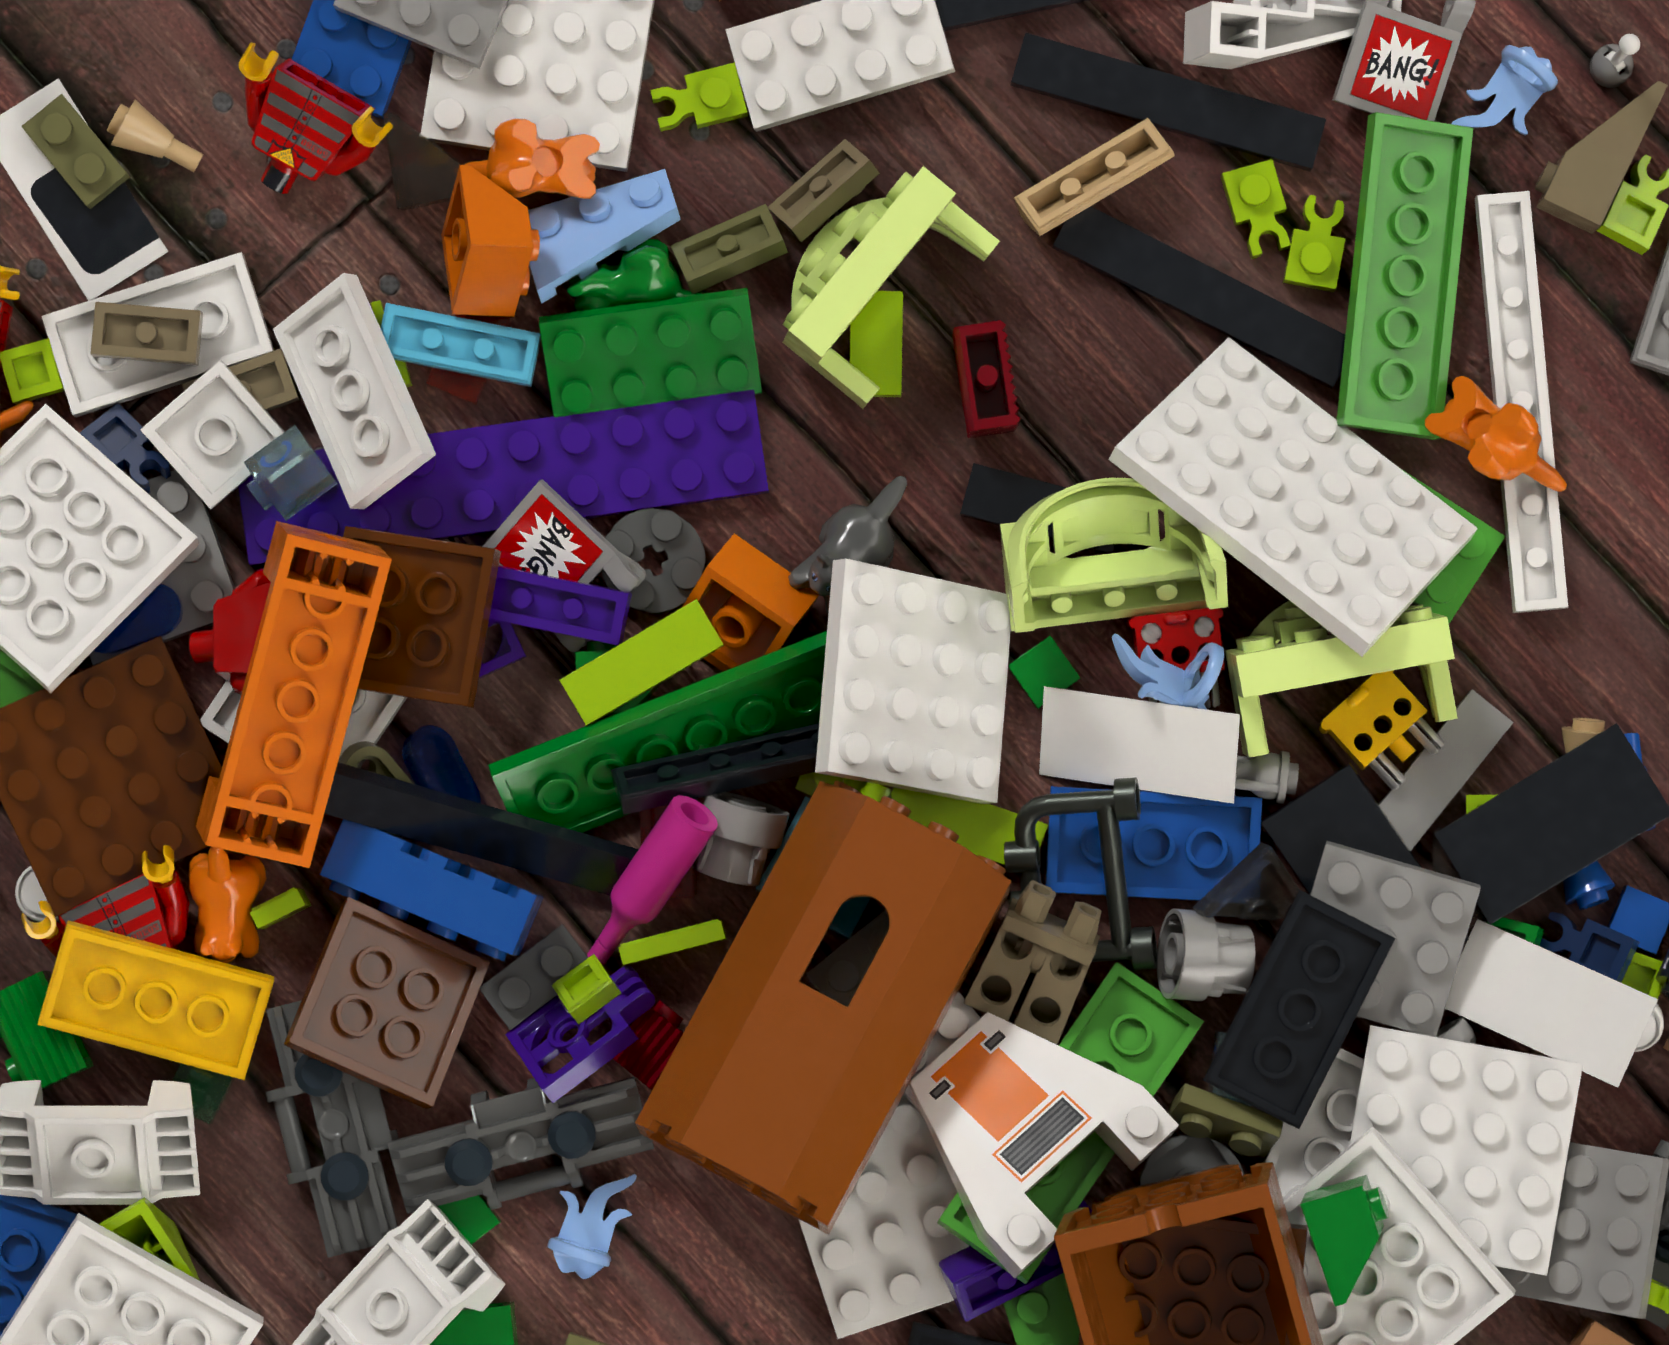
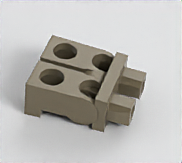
(1040, 945)

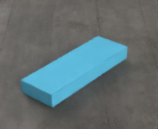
(461, 344)

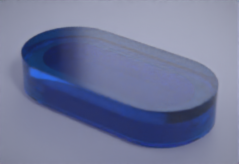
(153, 617)
(437, 763)

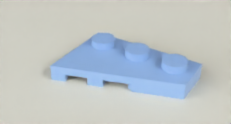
(584, 231)

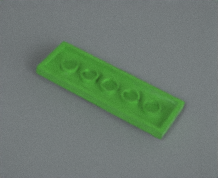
(1404, 274)
(1128, 1031)

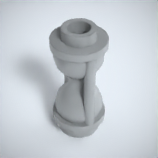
(1267, 775)

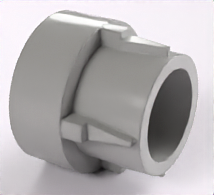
(742, 838)
(1203, 957)

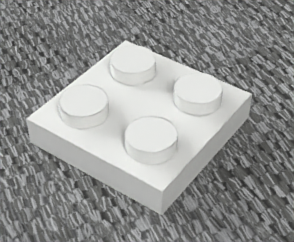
(212, 433)

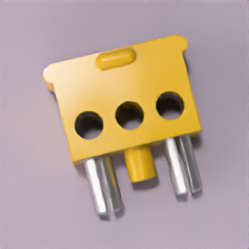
(1376, 701)

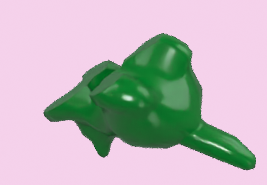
(639, 277)

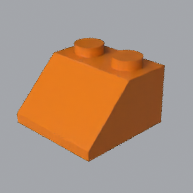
(486, 247)
(749, 603)

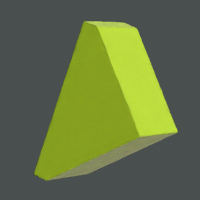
(152, 1231)

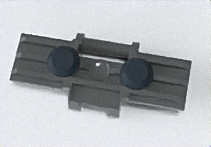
(352, 1128)
(515, 1128)

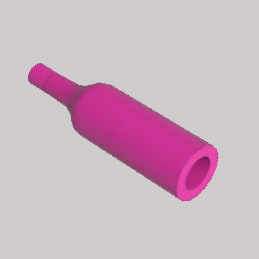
(656, 870)

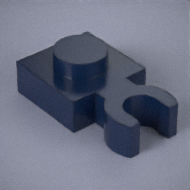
(123, 443)
(1594, 946)

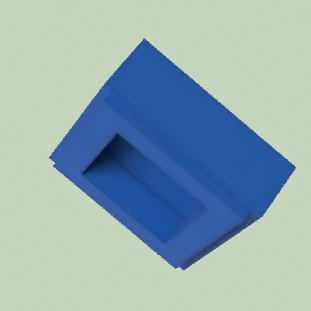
(1641, 918)

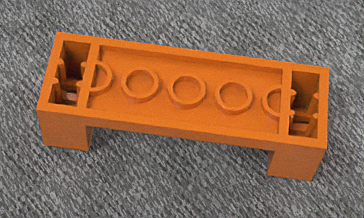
(296, 695)

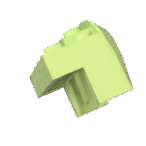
(835, 289)
(1053, 590)
(1316, 658)

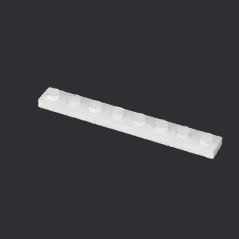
(1521, 379)

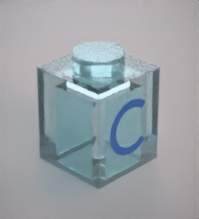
(288, 474)

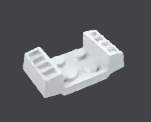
(97, 1150)
(406, 1287)

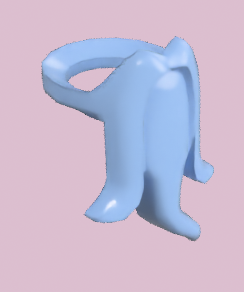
(1516, 86)
(1168, 682)
(585, 1235)

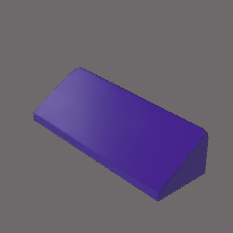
(983, 1285)

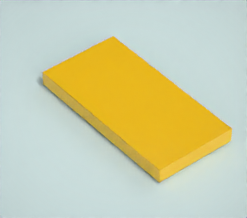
(155, 1000)

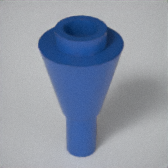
(1588, 887)

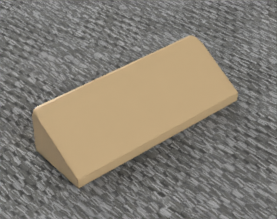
(1093, 177)

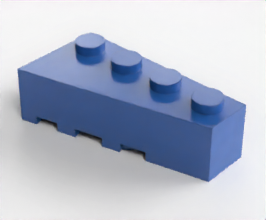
(431, 887)

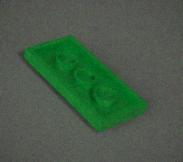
(650, 352)

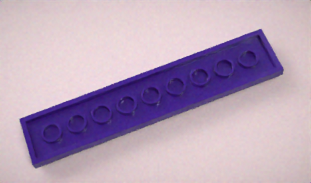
(593, 460)

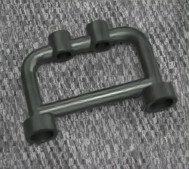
(1111, 807)

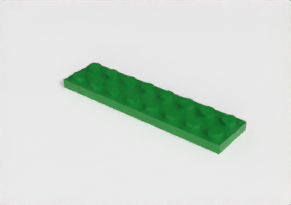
(571, 775)

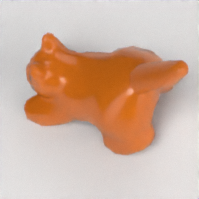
(528, 164)
(1499, 440)
(224, 901)

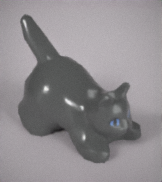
(852, 534)

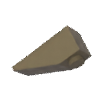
(1592, 170)

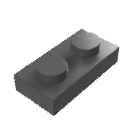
(529, 979)

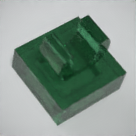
(207, 1090)

